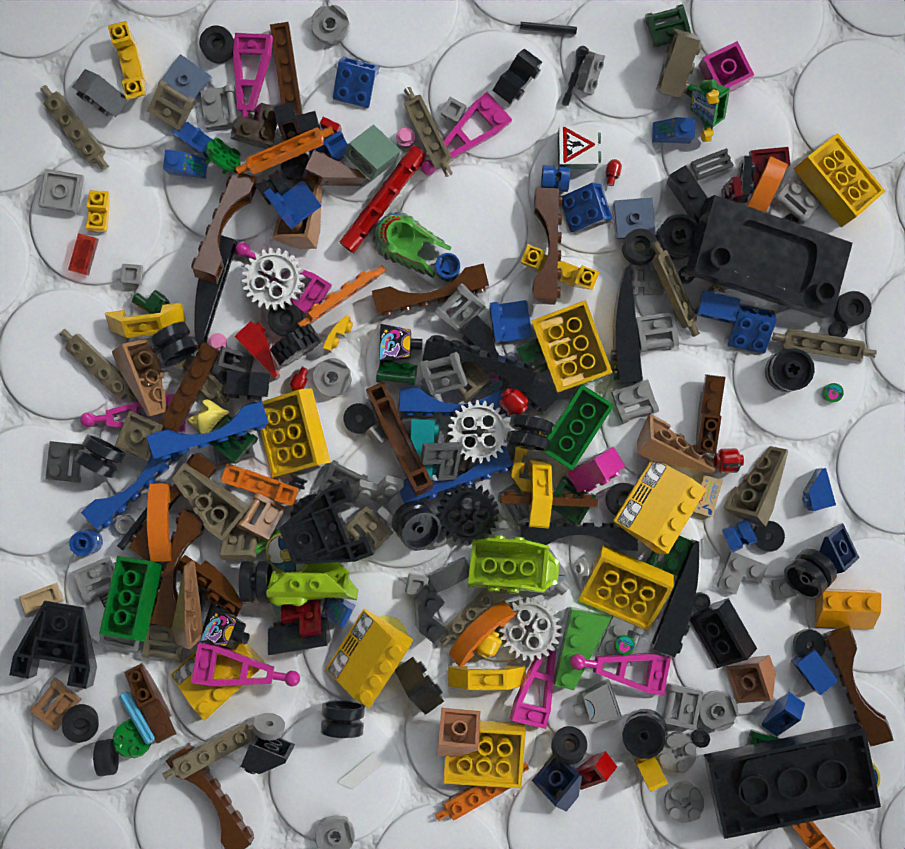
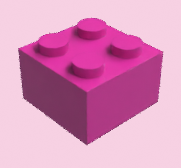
(727, 67)

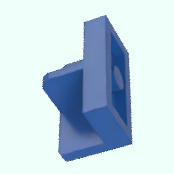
(193, 138)
(333, 146)
(718, 307)
(815, 672)

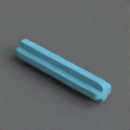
(137, 717)

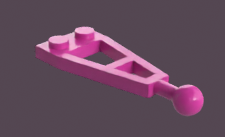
(250, 45)
(490, 111)
(313, 293)
(88, 419)
(206, 662)
(656, 671)
(529, 713)

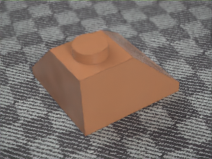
(752, 679)
(458, 732)

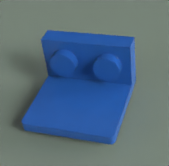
(354, 81)
(294, 204)
(586, 207)
(510, 321)
(752, 329)

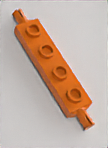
(285, 150)
(347, 290)
(470, 799)

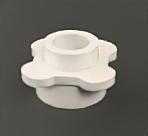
(582, 568)

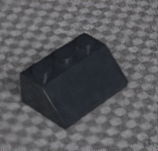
(723, 634)
(287, 638)
(266, 755)

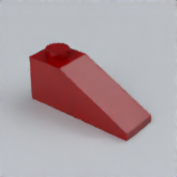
(258, 344)

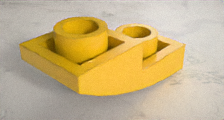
(97, 211)
(342, 328)

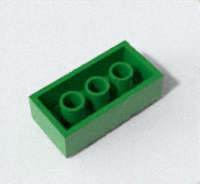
(577, 426)
(131, 599)

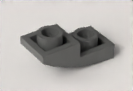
(450, 575)

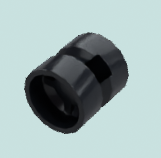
(274, 182)

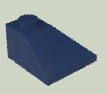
(839, 548)
(558, 783)

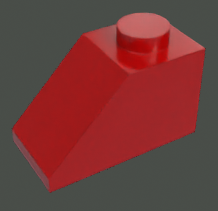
(596, 770)

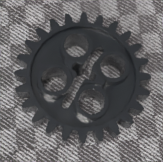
(480, 523)

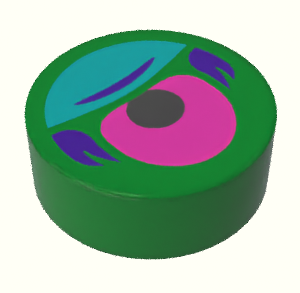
(833, 392)
(624, 645)

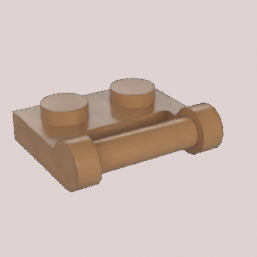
(267, 520)
(56, 711)

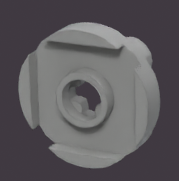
(330, 35)
(327, 367)
(728, 714)
(686, 758)
(676, 794)
(339, 824)

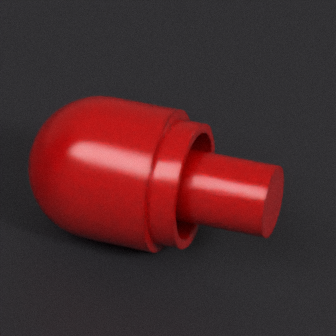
(613, 171)
(299, 380)

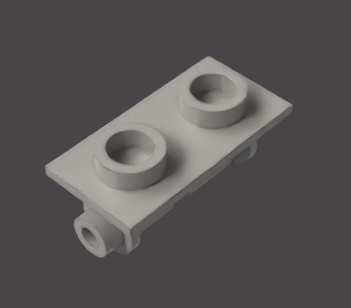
(594, 64)

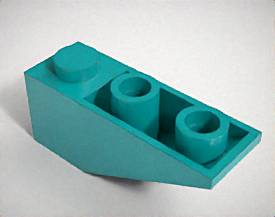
(424, 432)

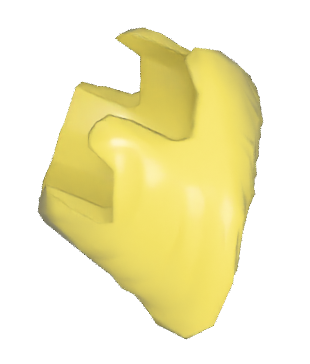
(207, 417)

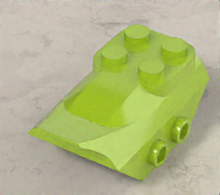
(512, 565)
(313, 583)

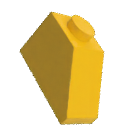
(651, 773)

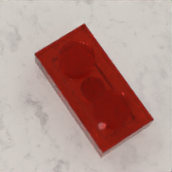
(83, 254)

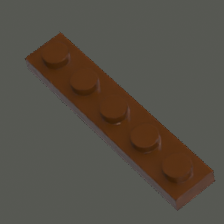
(286, 65)
(190, 388)
(565, 499)

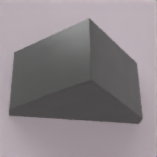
(234, 360)

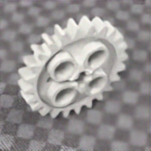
(281, 263)
(478, 412)
(546, 637)

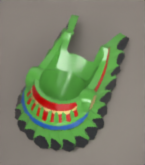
(400, 240)

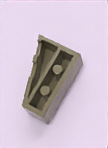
(678, 63)

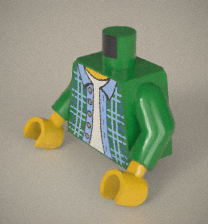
(709, 103)

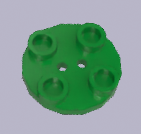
(222, 155)
(124, 734)

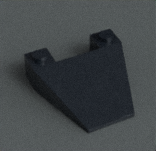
(320, 533)
(61, 636)

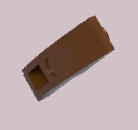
(709, 414)
(218, 587)
(151, 701)

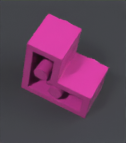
(596, 470)

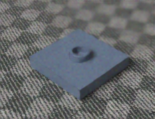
(186, 77)
(633, 215)

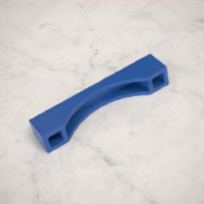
(416, 400)
(167, 441)
(480, 470)
(102, 511)

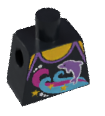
(397, 343)
(224, 630)

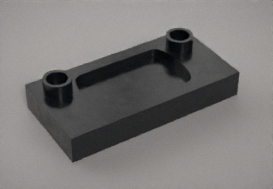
(768, 257)
(792, 780)

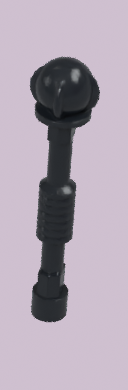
(580, 55)

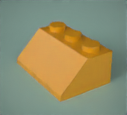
(848, 607)

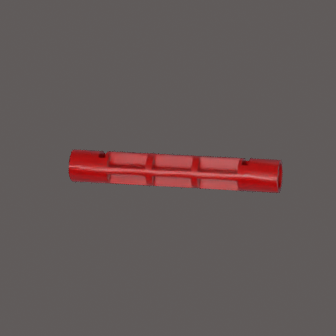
(383, 198)

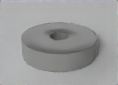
(268, 726)

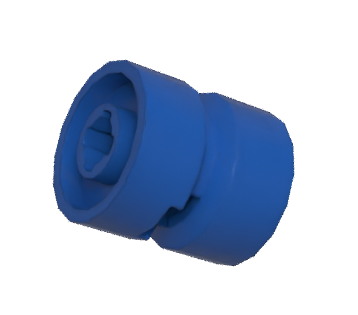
(549, 174)
(447, 267)
(739, 535)
(85, 542)

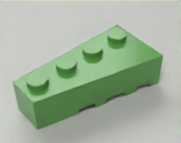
(580, 637)

